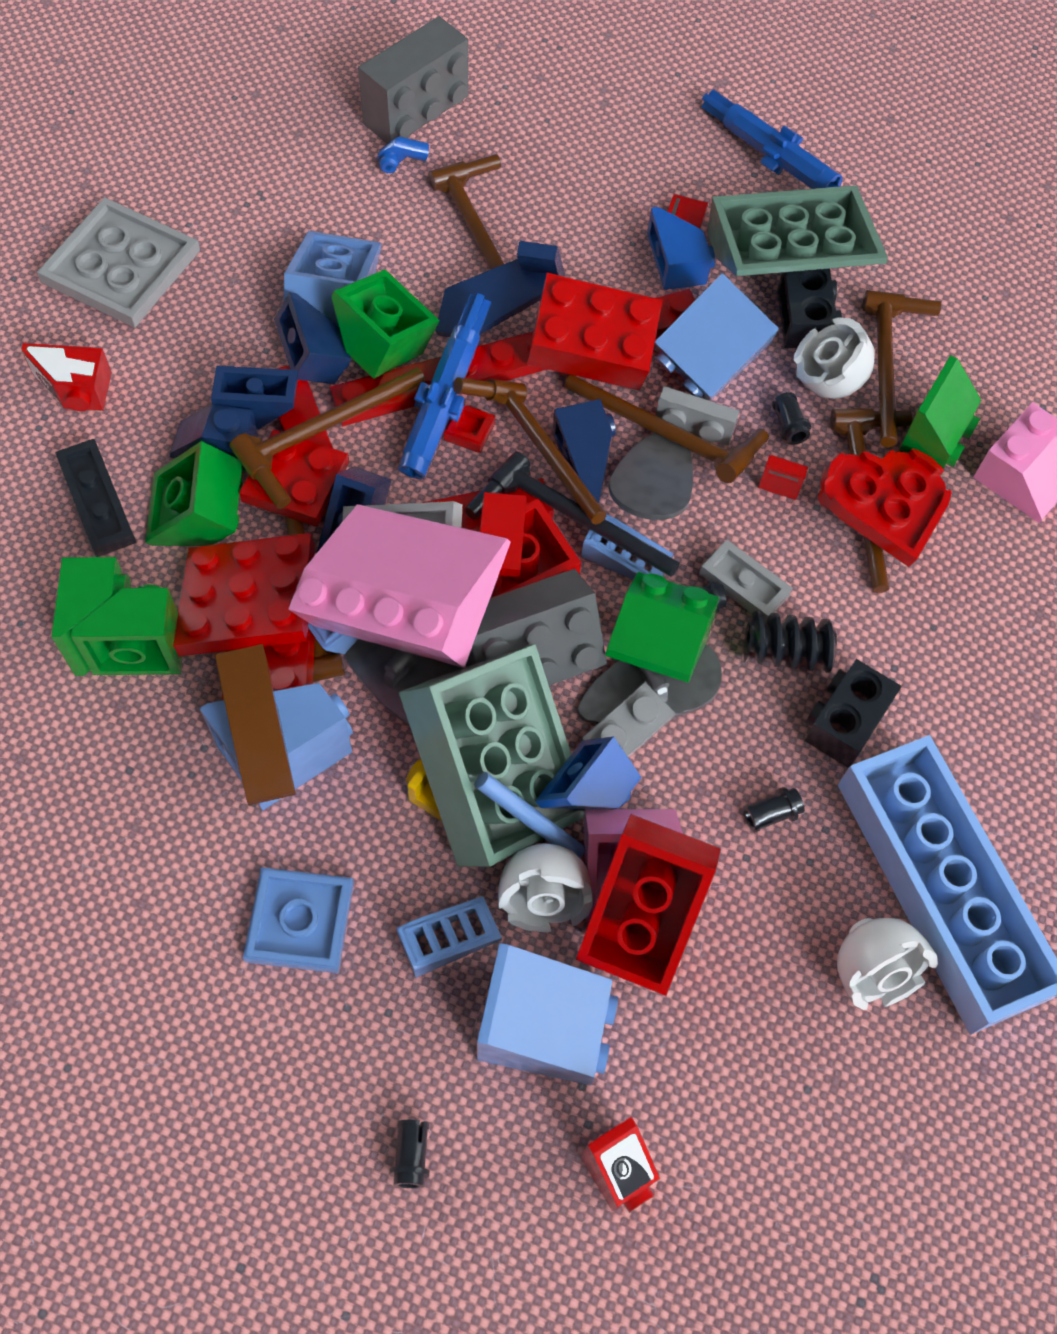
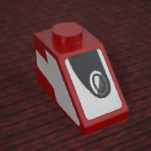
(71, 374)
(621, 1166)

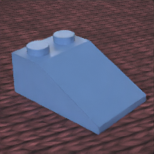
(326, 264)

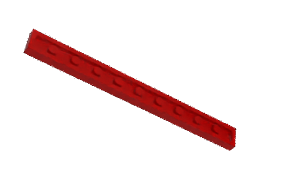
(495, 360)

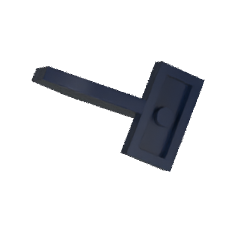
(508, 287)

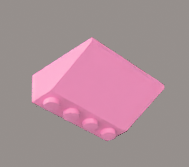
(402, 583)

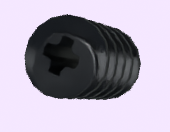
(790, 640)

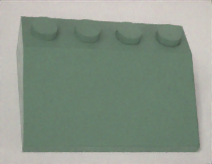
(793, 231)
(495, 722)

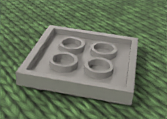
(119, 262)

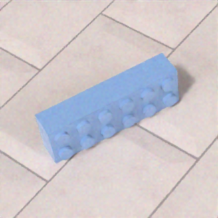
(951, 883)

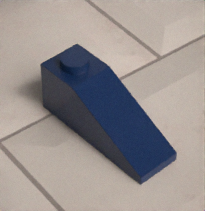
(584, 440)

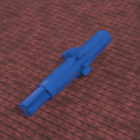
(779, 148)
(438, 400)

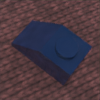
(311, 341)
(262, 390)
(215, 426)
(349, 489)

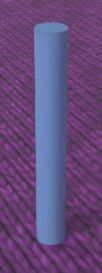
(527, 814)

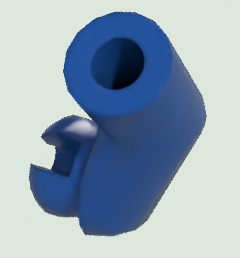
(398, 150)

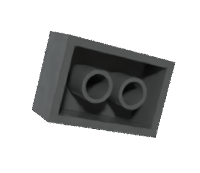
(414, 80)
(554, 615)

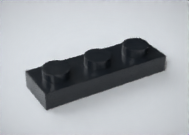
(95, 497)

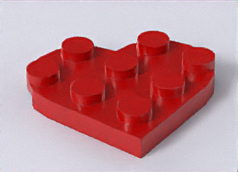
(888, 498)

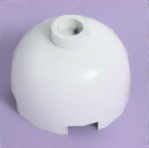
(835, 359)
(545, 887)
(883, 961)

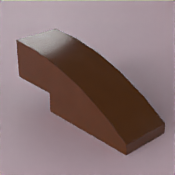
(255, 724)

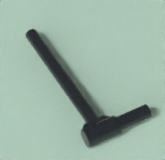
(516, 475)

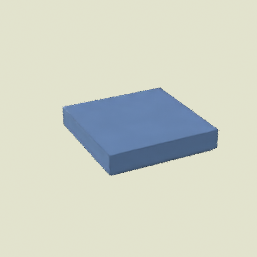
(299, 920)

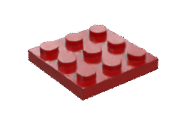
(242, 595)

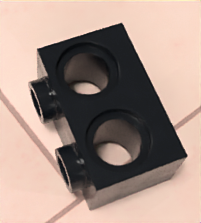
(806, 303)
(854, 714)

